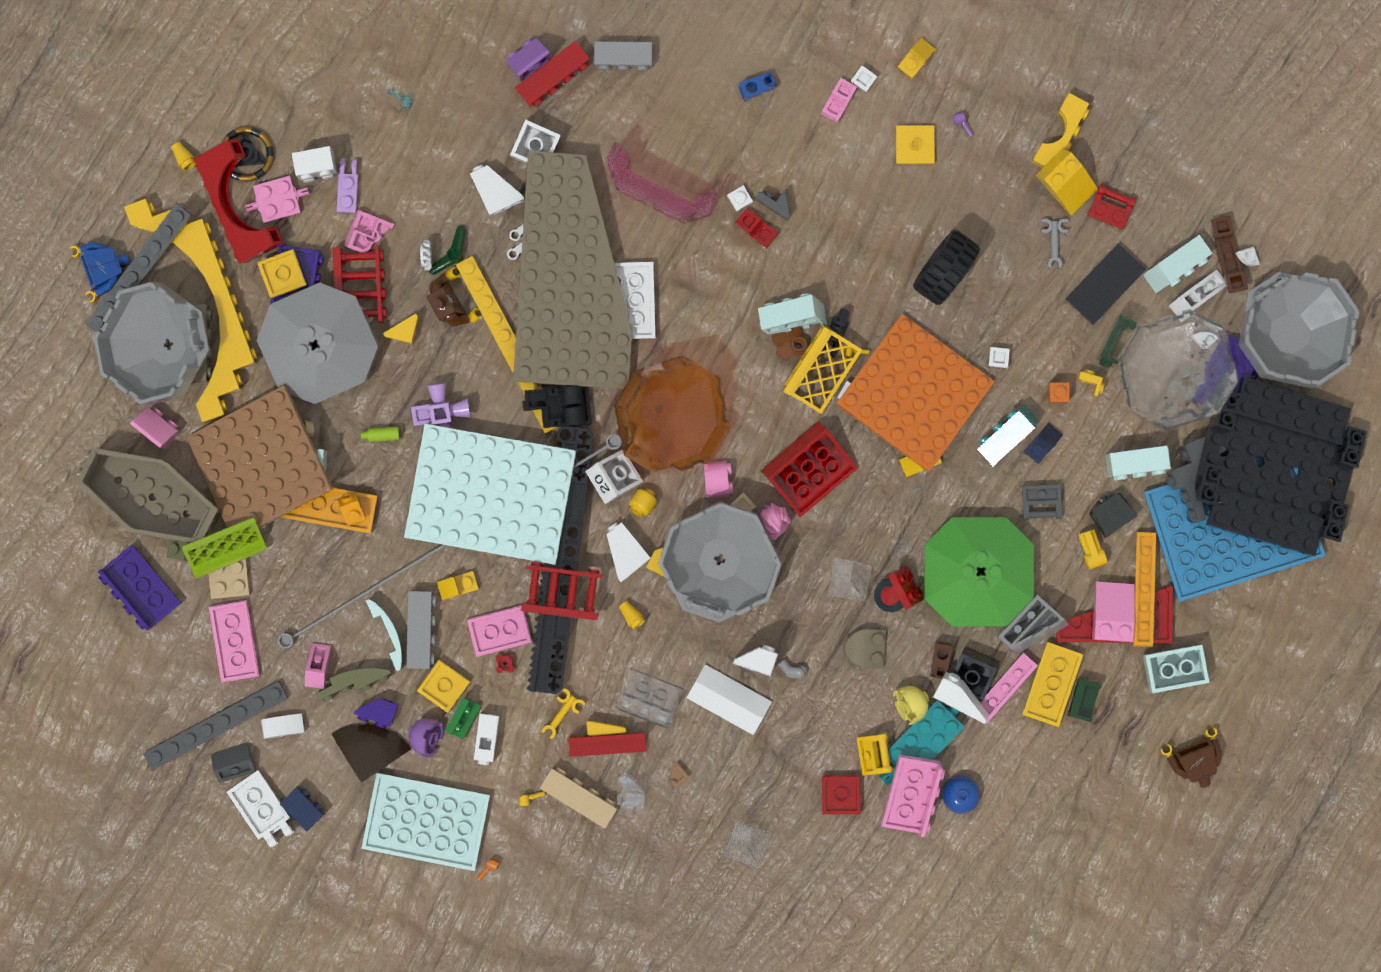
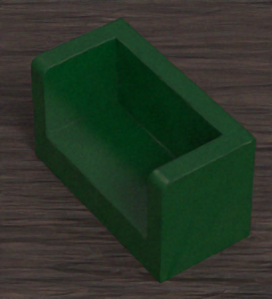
(1083, 700)

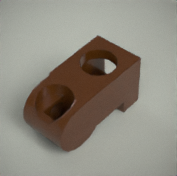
(941, 659)

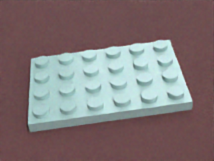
(425, 821)

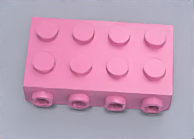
(912, 794)

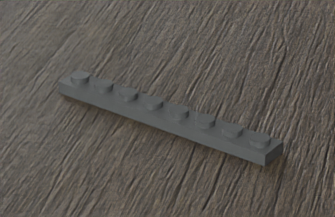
(143, 262)
(215, 725)

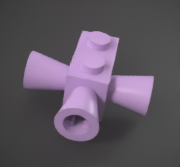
(440, 411)

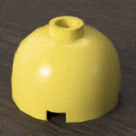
(911, 703)

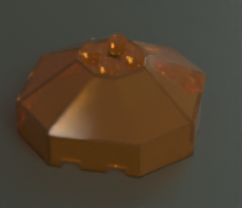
(690, 419)

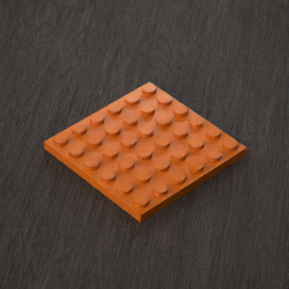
(915, 393)

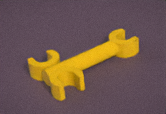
(570, 701)

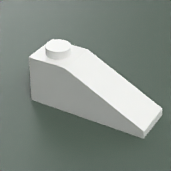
(1199, 293)
(958, 695)

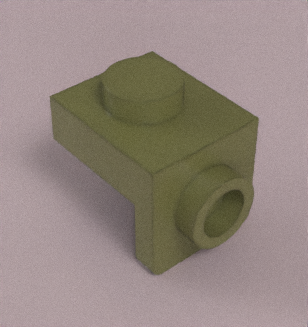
(175, 549)

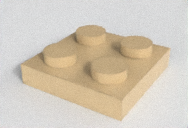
(230, 581)

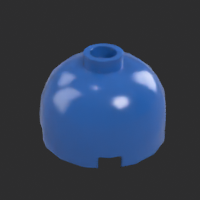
(961, 794)

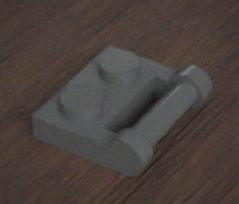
(1039, 496)

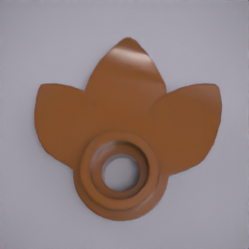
(786, 343)

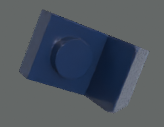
(1043, 443)

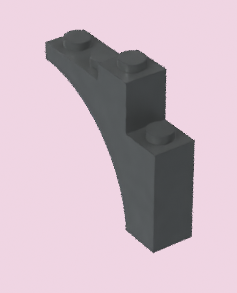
(1185, 476)

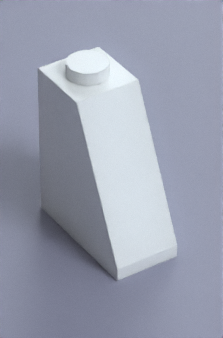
(494, 190)
(625, 550)

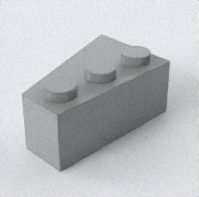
(1032, 625)

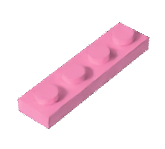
(1007, 684)

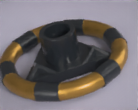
(252, 156)

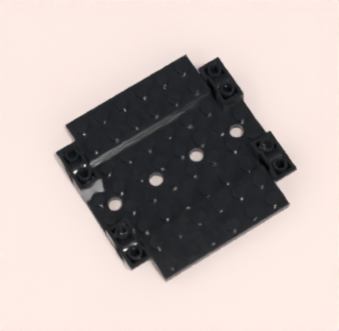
(1285, 433)

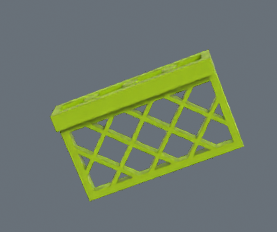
(232, 551)

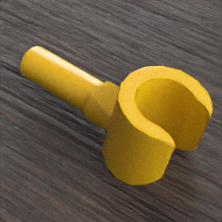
(848, 352)
(524, 800)

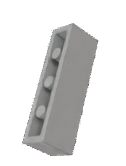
(420, 630)

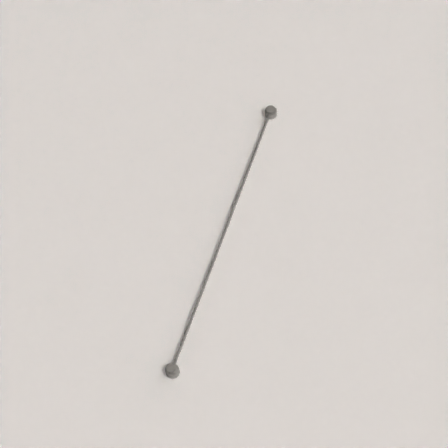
(287, 640)

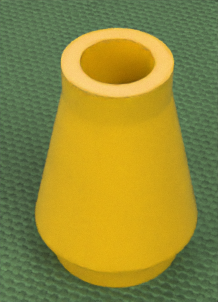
(183, 157)
(632, 616)

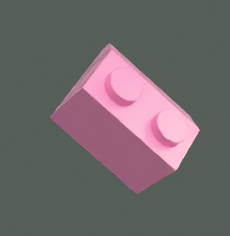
(156, 427)

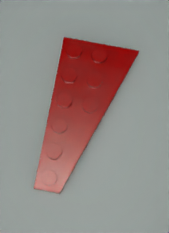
(1081, 626)

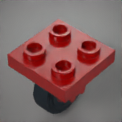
(897, 591)

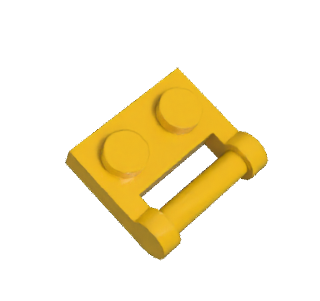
(870, 757)

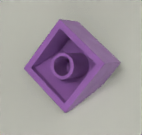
(528, 59)

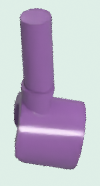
(960, 118)

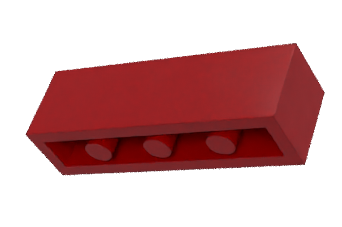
(552, 74)

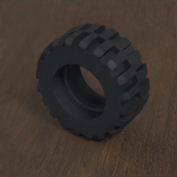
(946, 267)

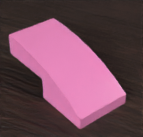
(838, 100)

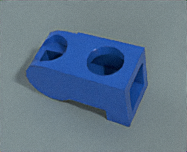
(756, 86)

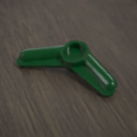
(453, 255)

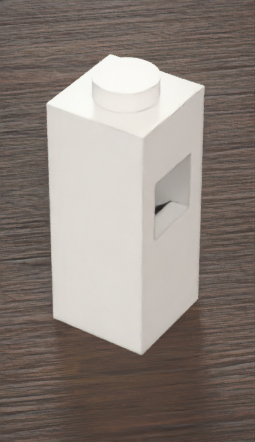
(486, 738)

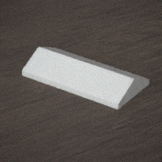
(729, 699)

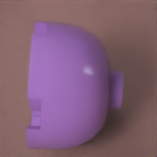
(425, 736)

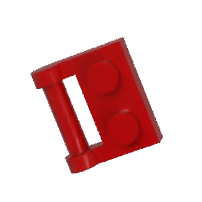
(1108, 212)

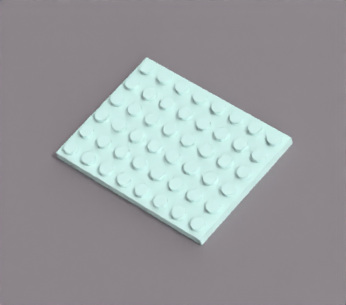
(490, 494)

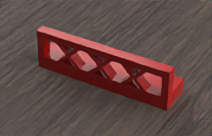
(607, 744)

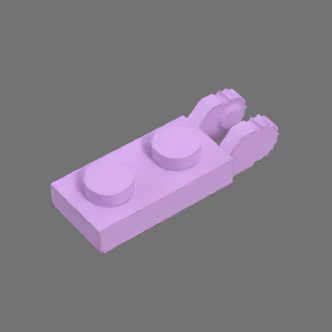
(347, 188)

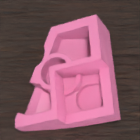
(365, 231)

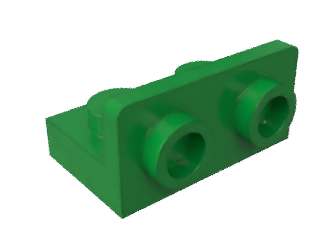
(463, 718)

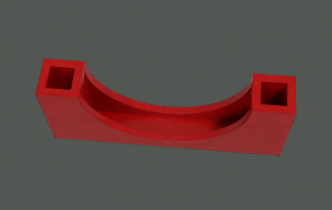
(216, 169)

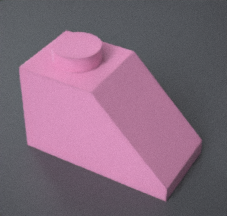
(317, 666)

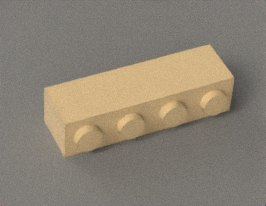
(578, 797)

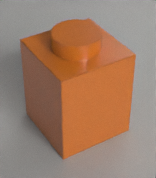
(1058, 392)

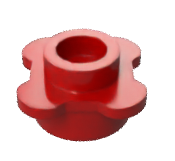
(501, 667)

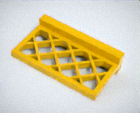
(806, 362)

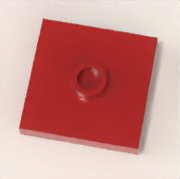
(841, 794)

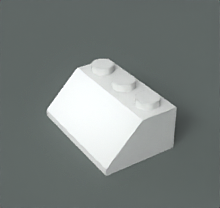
(758, 659)

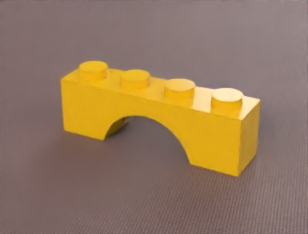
(1072, 112)

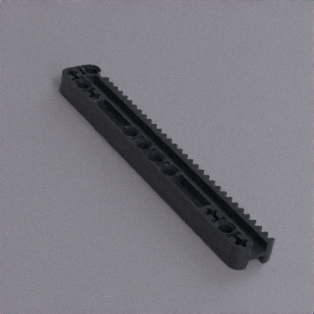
(552, 627)

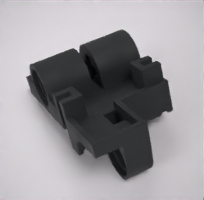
(560, 405)

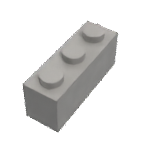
(623, 55)

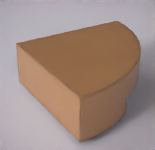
(678, 775)

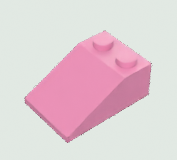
(1114, 612)

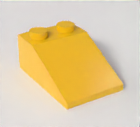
(1067, 181)

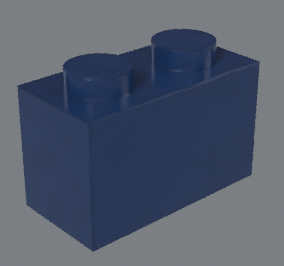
(303, 808)

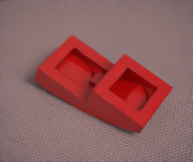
(756, 228)

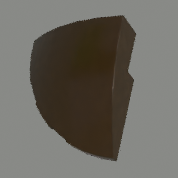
(369, 748)

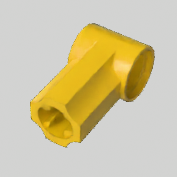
(1094, 554)

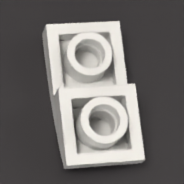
(282, 726)

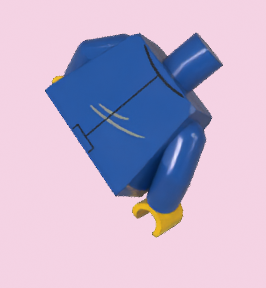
(100, 266)

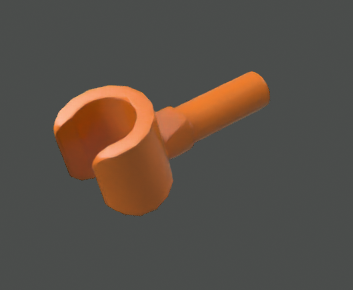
(492, 864)

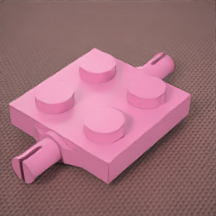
(277, 199)

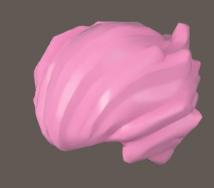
(774, 520)

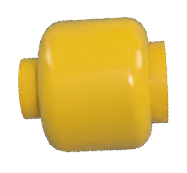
(642, 502)

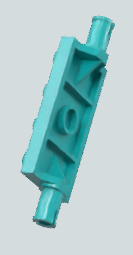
(926, 737)

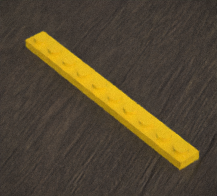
(495, 320)

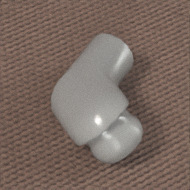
(792, 672)

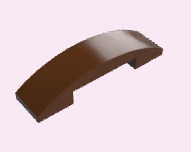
(1226, 251)

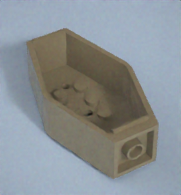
(130, 499)

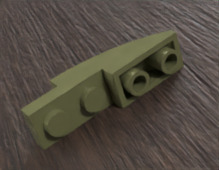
(359, 678)

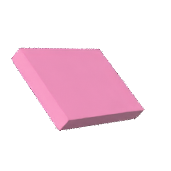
(499, 631)

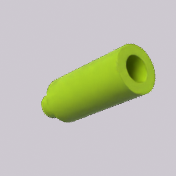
(381, 434)

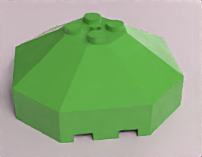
(951, 571)

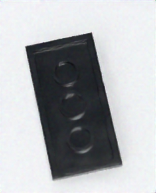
(1105, 284)

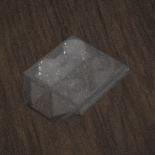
(632, 792)

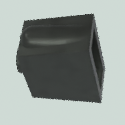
(1112, 514)

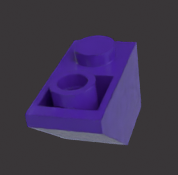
(380, 711)

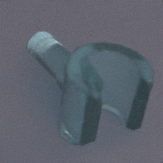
(406, 102)

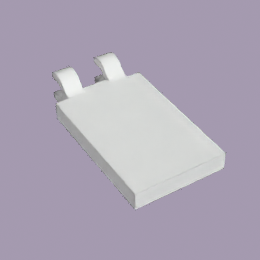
(260, 808)

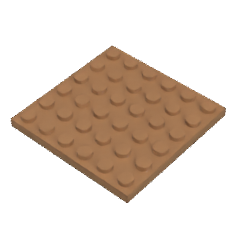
(260, 461)

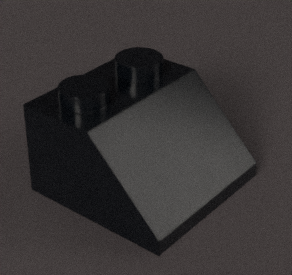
(976, 671)

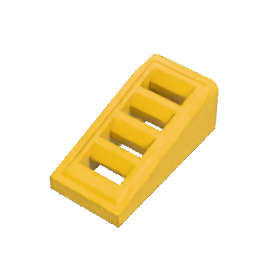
(597, 728)

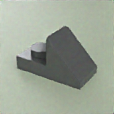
(779, 207)

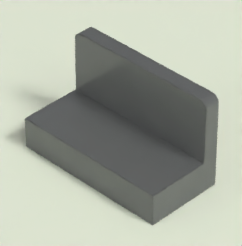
(232, 763)

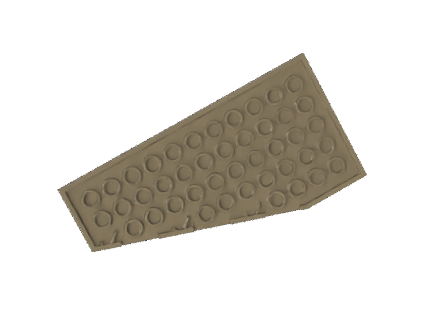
(570, 296)

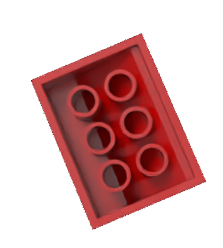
(809, 469)

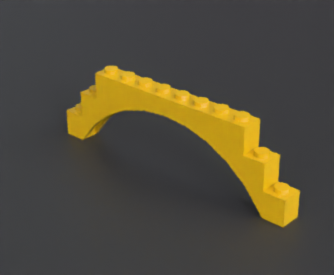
(234, 341)

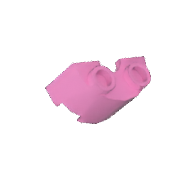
(716, 480)

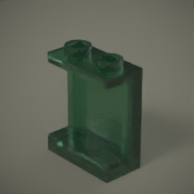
(1120, 323)

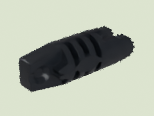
(839, 325)

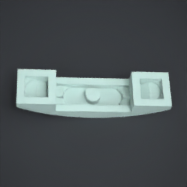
(396, 656)

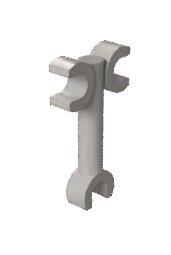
(1054, 227)

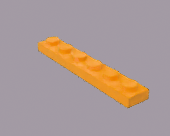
(1144, 589)

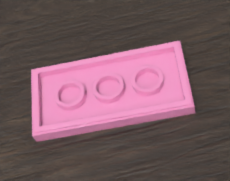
(234, 641)

